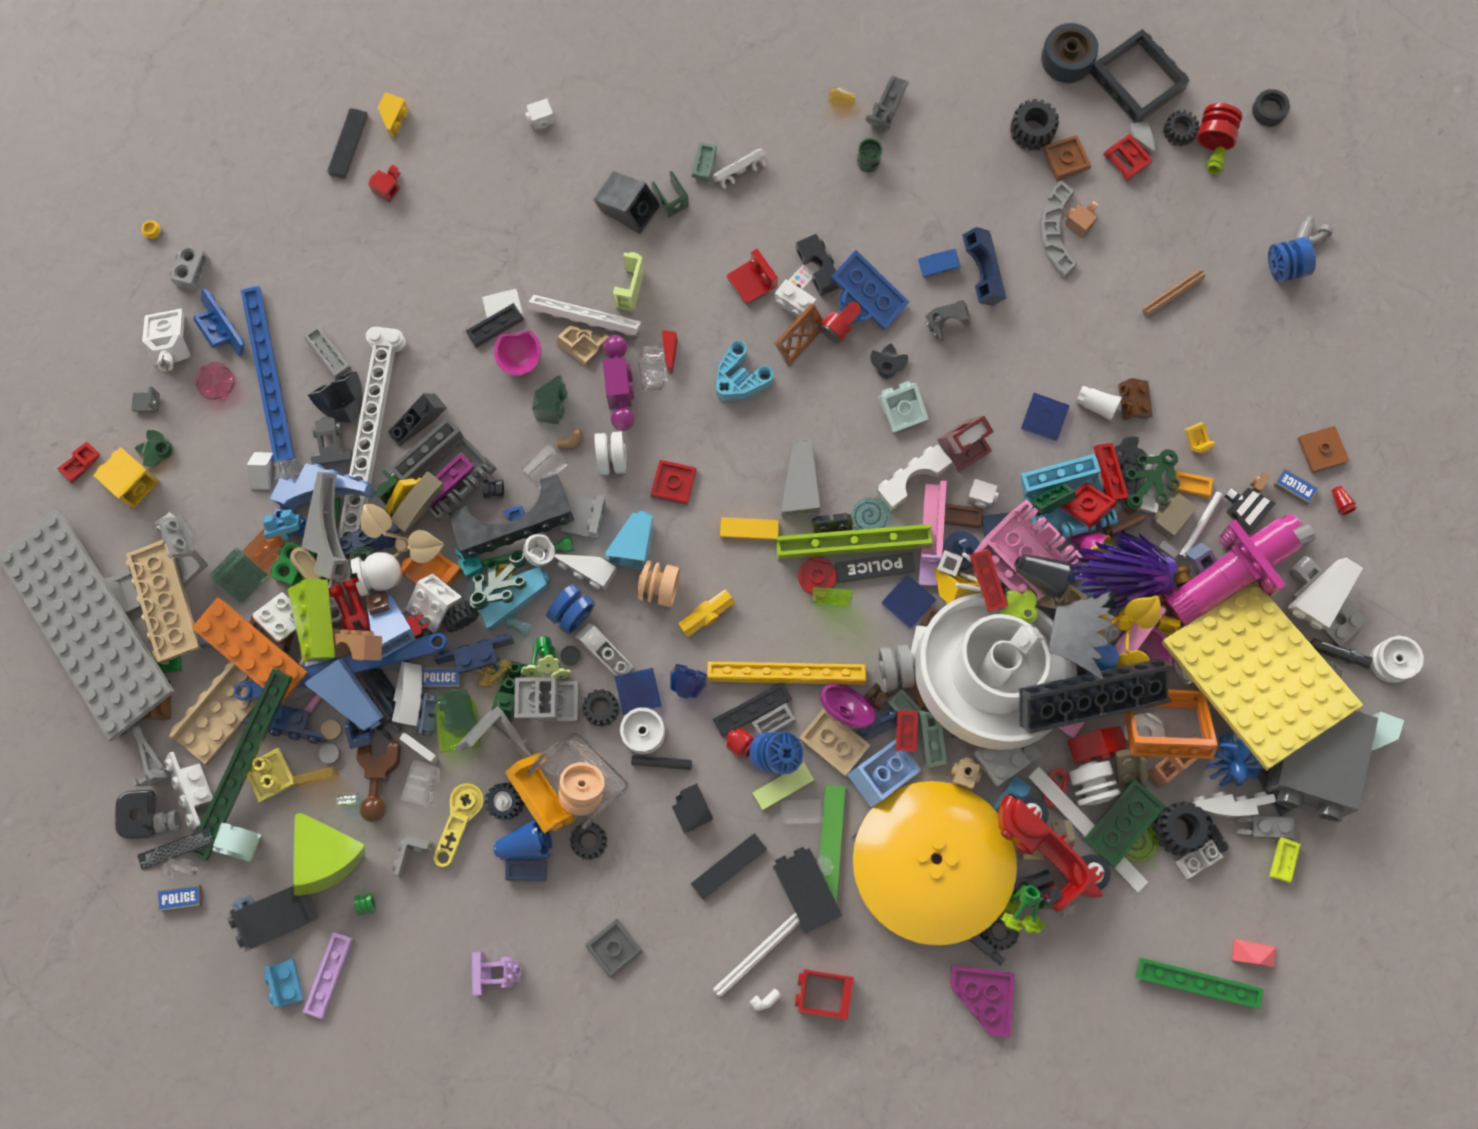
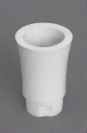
(1099, 402)

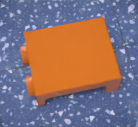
(439, 566)

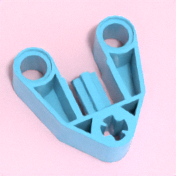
(750, 386)

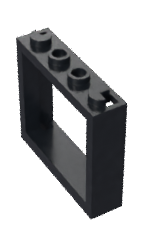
(1120, 94)

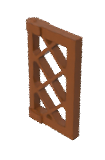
(788, 334)

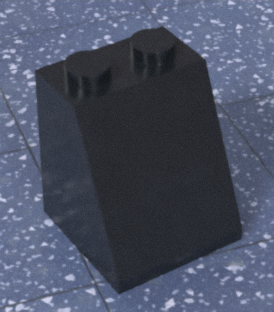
(627, 201)

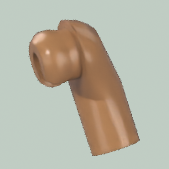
(572, 441)

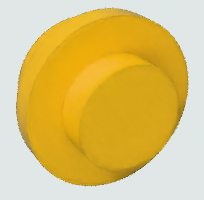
(151, 229)

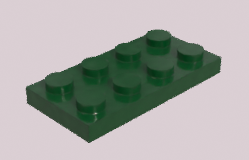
(1124, 823)

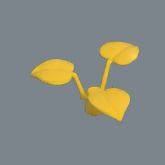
(1146, 615)

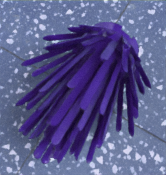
(1129, 573)

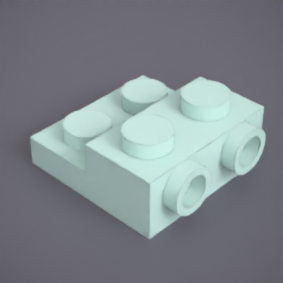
(903, 406)

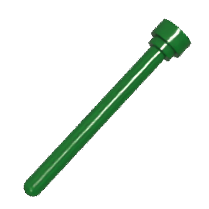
(564, 544)

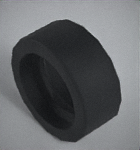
(1273, 95)

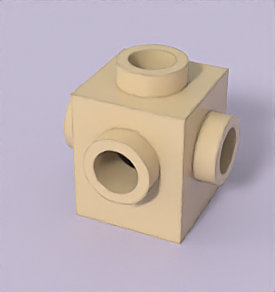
(961, 778)

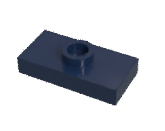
(526, 870)

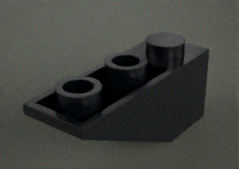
(417, 417)

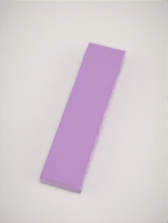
(328, 975)

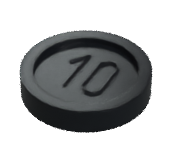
(570, 655)

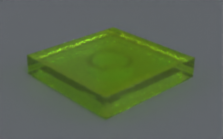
(831, 596)

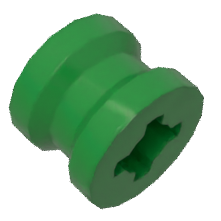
(365, 904)

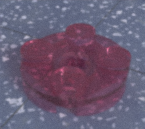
(220, 389)

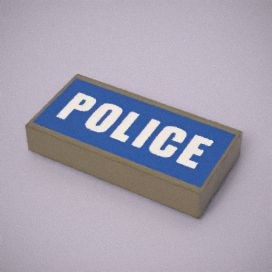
(1296, 486)
(440, 677)
(179, 898)

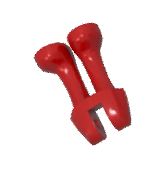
(337, 593)

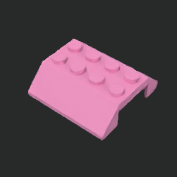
(1018, 536)

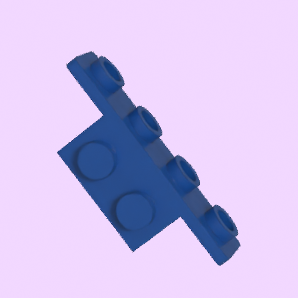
(215, 325)

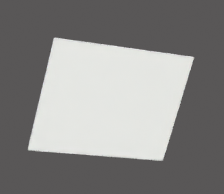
(497, 302)

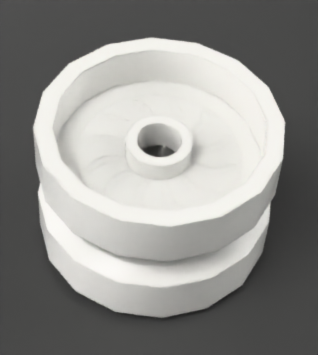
(610, 453)
(1396, 659)
(642, 743)

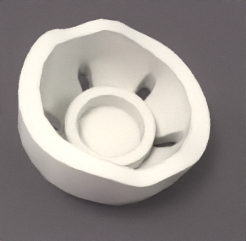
(537, 555)

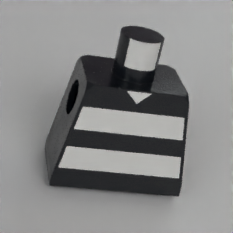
(1248, 508)

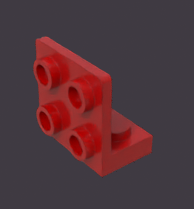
(753, 278)

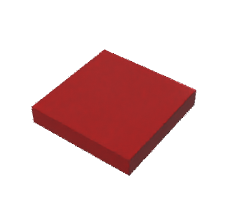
(673, 482)
(1089, 505)

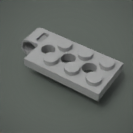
(1307, 572)

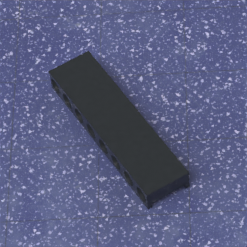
(1091, 698)

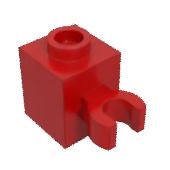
(385, 184)

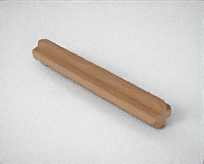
(1173, 293)

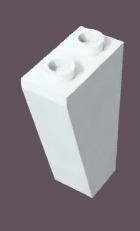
(1327, 594)

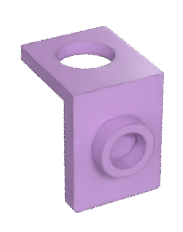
(927, 569)

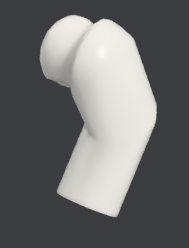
(767, 1002)

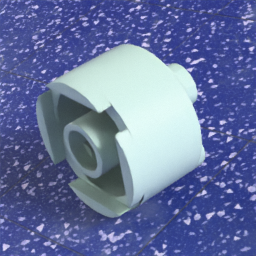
(236, 842)

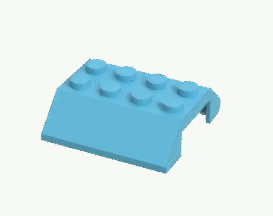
(1074, 474)

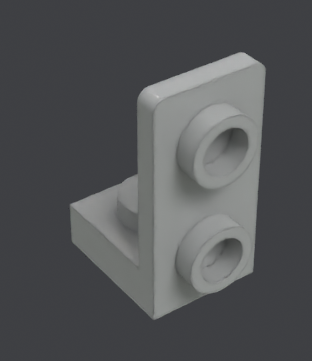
(418, 845)

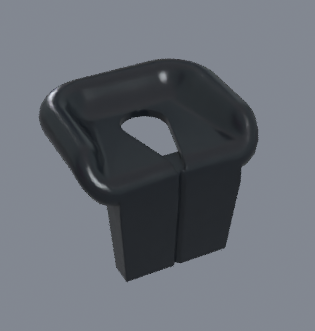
(140, 828)

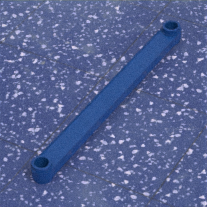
(420, 647)

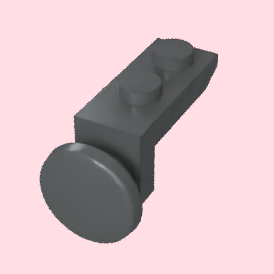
(888, 104)

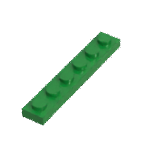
(1199, 983)

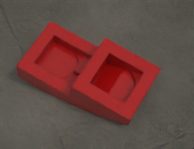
(81, 461)

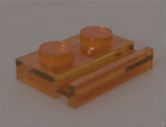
(264, 550)

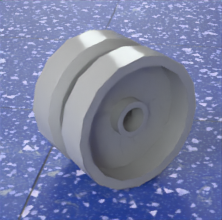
(896, 667)

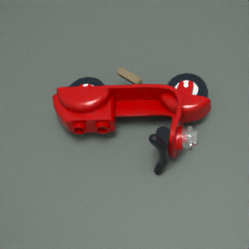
(1025, 825)

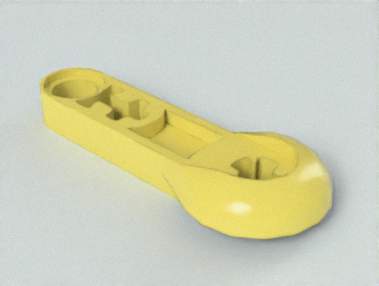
(459, 819)

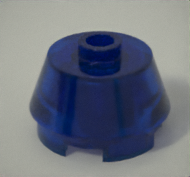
(687, 681)

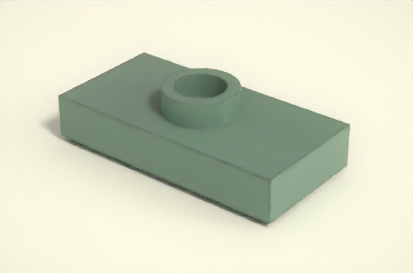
(704, 161)

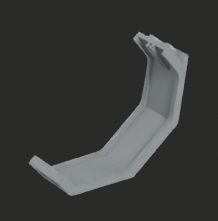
(182, 546)

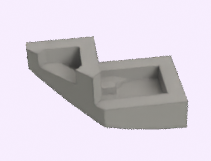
(1142, 134)

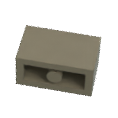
(1174, 516)

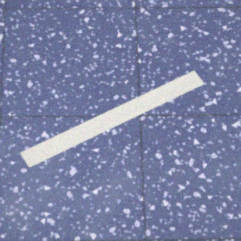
(1082, 823)

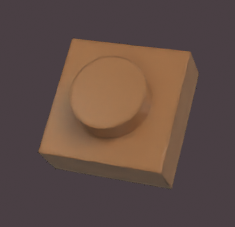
(1259, 482)

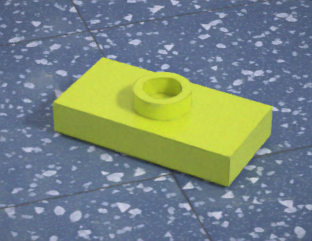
(1285, 860)

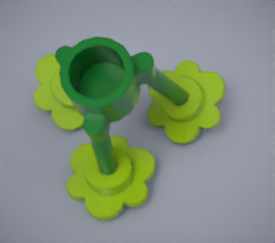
(1029, 897)

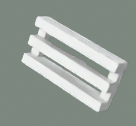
(419, 748)

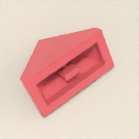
(1253, 953)

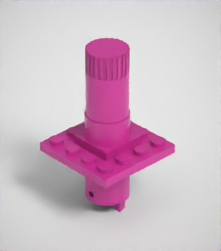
(1247, 562)

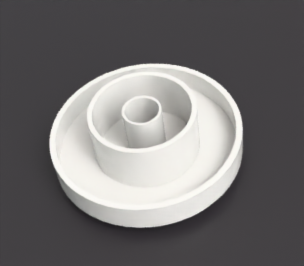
(974, 672)

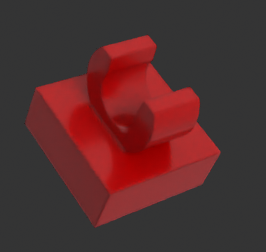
(415, 626)

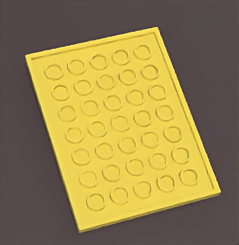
(1261, 675)

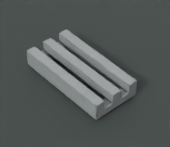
(788, 713)

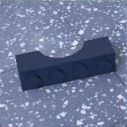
(980, 246)

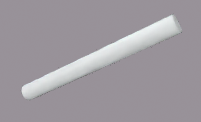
(1201, 524)

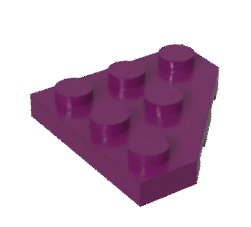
(987, 996)

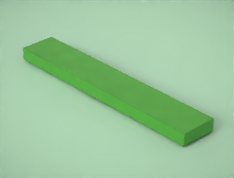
(832, 832)

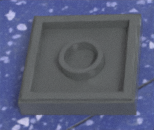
(613, 948)

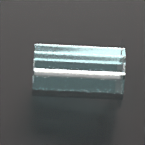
(349, 799)

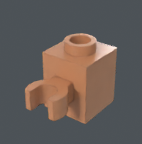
(1081, 218)

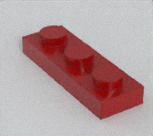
(1110, 471)
(988, 580)

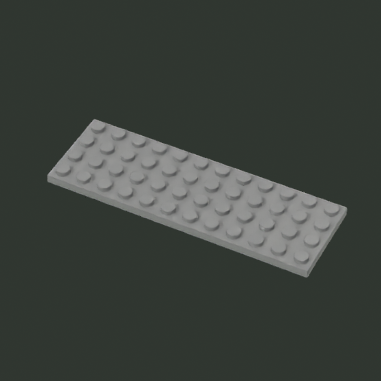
(85, 624)

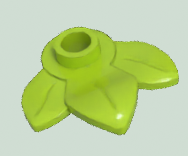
(1019, 604)

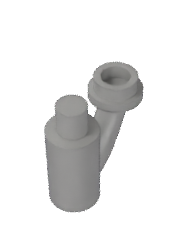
(1307, 228)

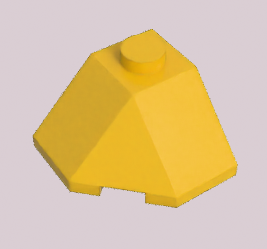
(947, 588)

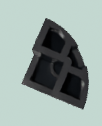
(339, 398)

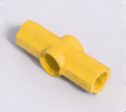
(706, 613)

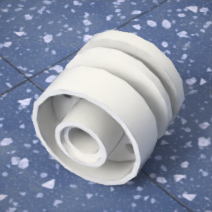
(1093, 780)

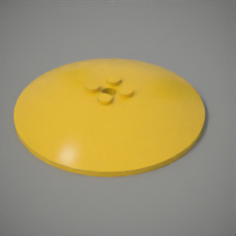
(926, 899)

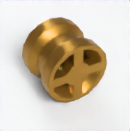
(1182, 575)

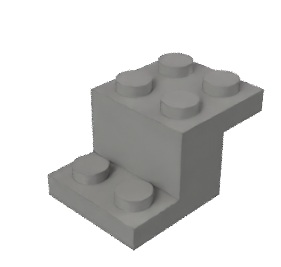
(546, 699)
(1005, 763)

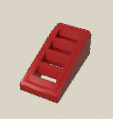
(670, 344)

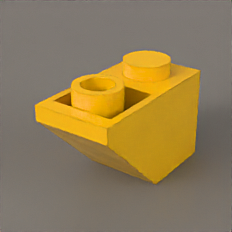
(393, 111)

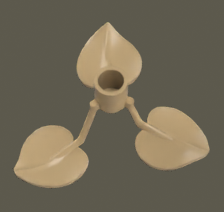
(421, 543)

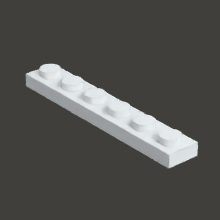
(581, 314)

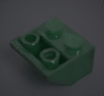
(549, 401)
(458, 712)

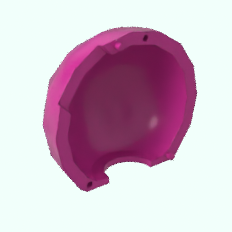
(518, 352)

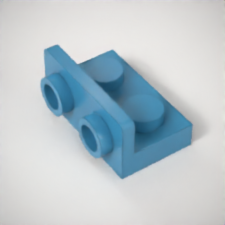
(283, 984)

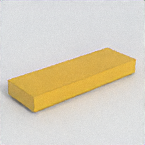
(749, 528)

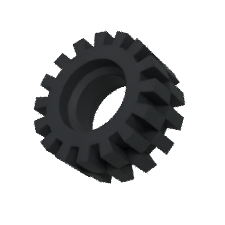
(1185, 119)
(459, 616)
(596, 696)
(601, 841)
(1003, 944)

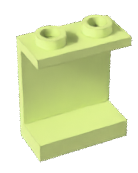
(625, 298)

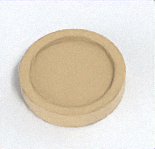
(331, 729)

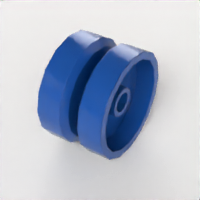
(570, 609)

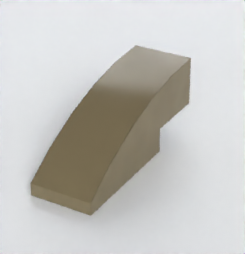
(417, 502)

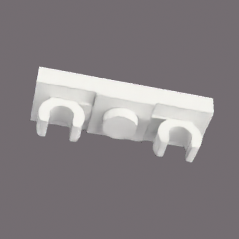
(739, 167)

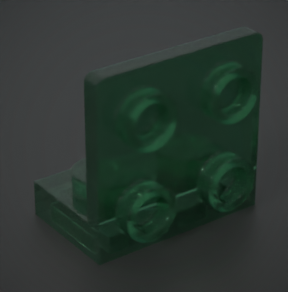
(238, 575)

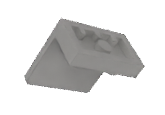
(587, 516)

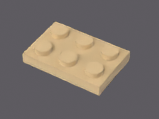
(834, 742)

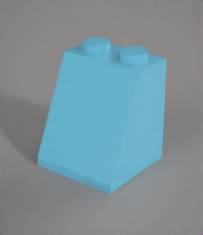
(633, 542)

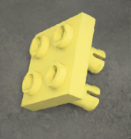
(269, 775)

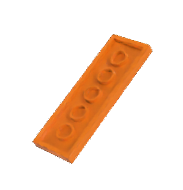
(246, 645)

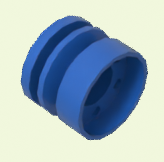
(1291, 259)
(776, 753)

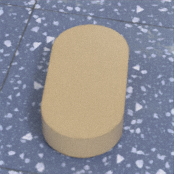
(304, 563)

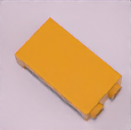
(539, 795)

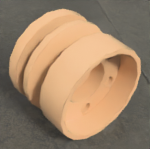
(658, 583)

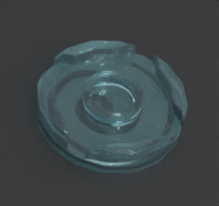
(870, 514)

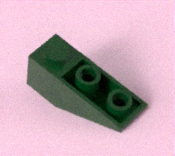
(506, 691)

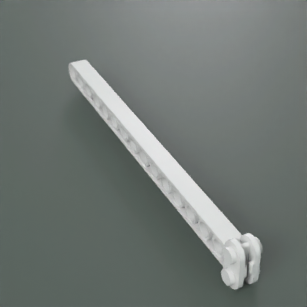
(386, 342)

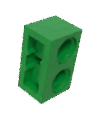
(284, 563)

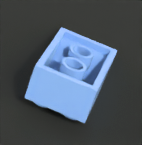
(883, 773)

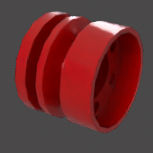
(1219, 126)

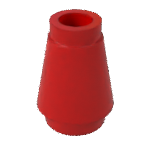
(1343, 501)

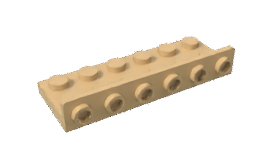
(162, 602)
(214, 716)

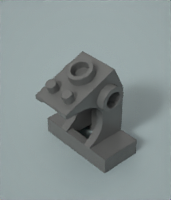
(957, 310)
(329, 426)

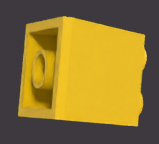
(126, 478)

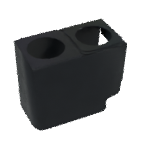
(691, 809)

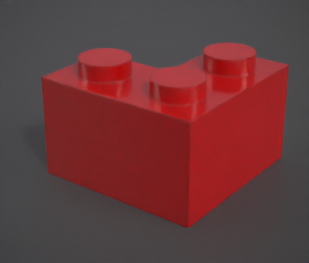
(1099, 743)

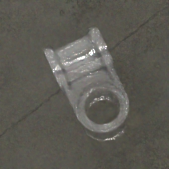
(288, 469)

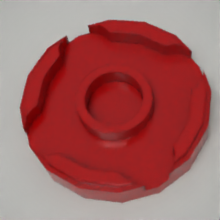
(816, 573)

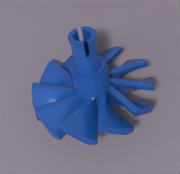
(1236, 762)

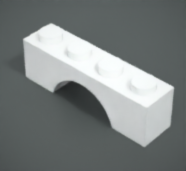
(932, 463)

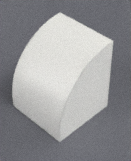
(950, 563)

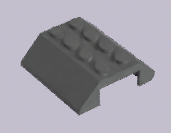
(434, 454)

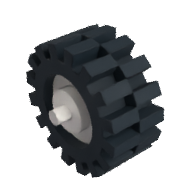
(504, 801)

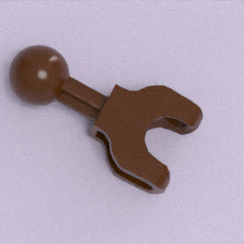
(377, 770)

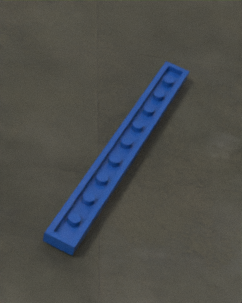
(267, 374)

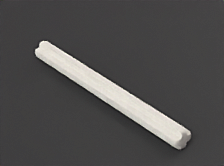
(756, 955)

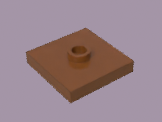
(1066, 157)
(1323, 449)

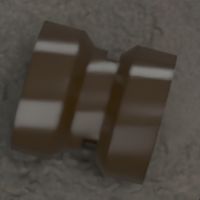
(882, 696)

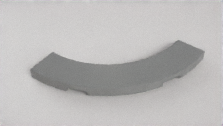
(1051, 232)

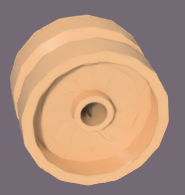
(581, 788)

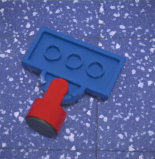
(863, 296)

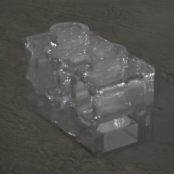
(652, 368)

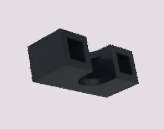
(813, 250)

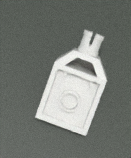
(165, 338)

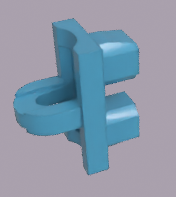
(283, 527)

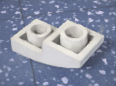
(1197, 861)

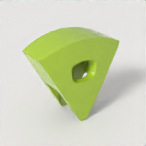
(322, 855)

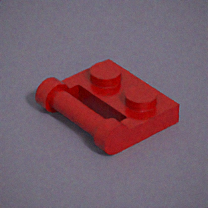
(1132, 153)

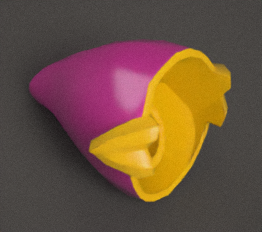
(1087, 541)

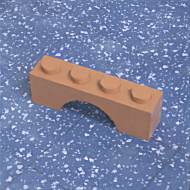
(362, 644)

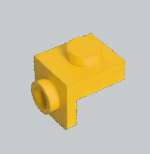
(1198, 438)

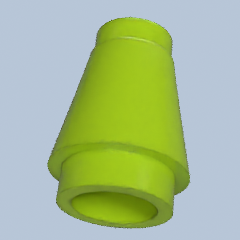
(1217, 161)

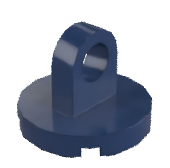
(960, 543)

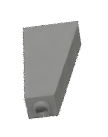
(801, 486)

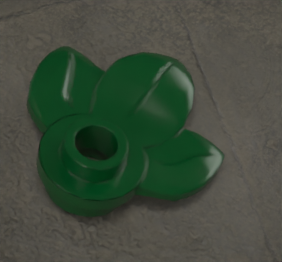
(152, 448)

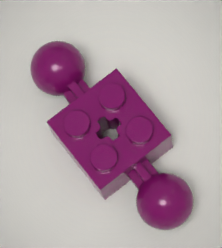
(618, 383)

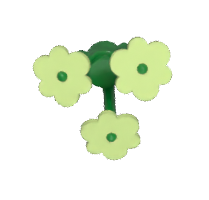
(548, 664)

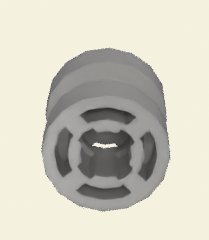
(167, 821)

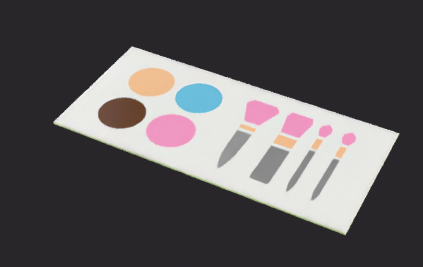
(804, 275)

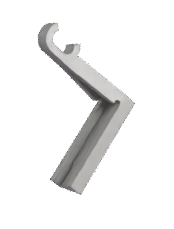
(501, 725)
(153, 766)

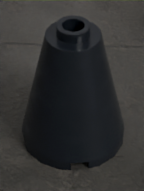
(1045, 573)

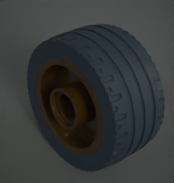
(1069, 52)

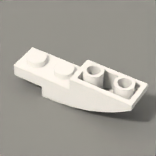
(1225, 806)

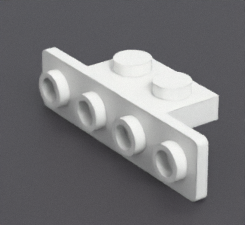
(191, 788)

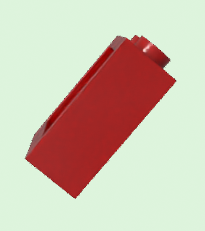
(845, 997)

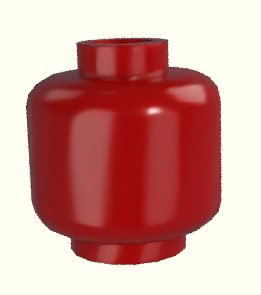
(739, 742)

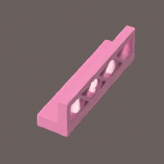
(934, 514)

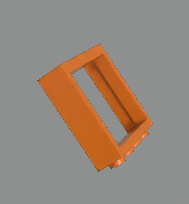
(1176, 747)

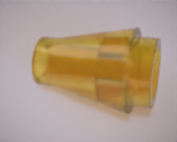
(840, 97)

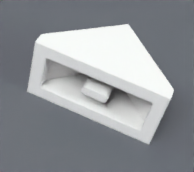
(260, 471)

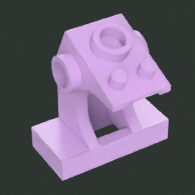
(483, 972)

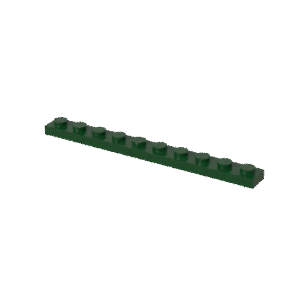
(243, 756)

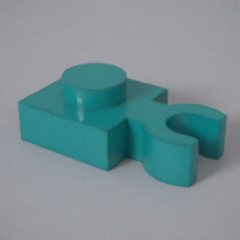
(469, 566)

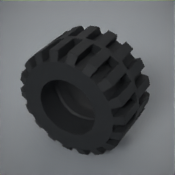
(1038, 112)
(1196, 825)

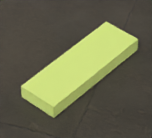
(782, 787)

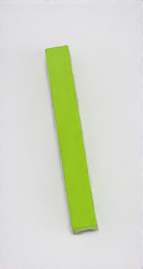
(854, 542)

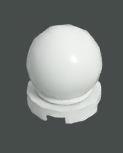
(377, 572)

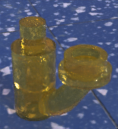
(489, 677)

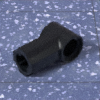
(1038, 880)

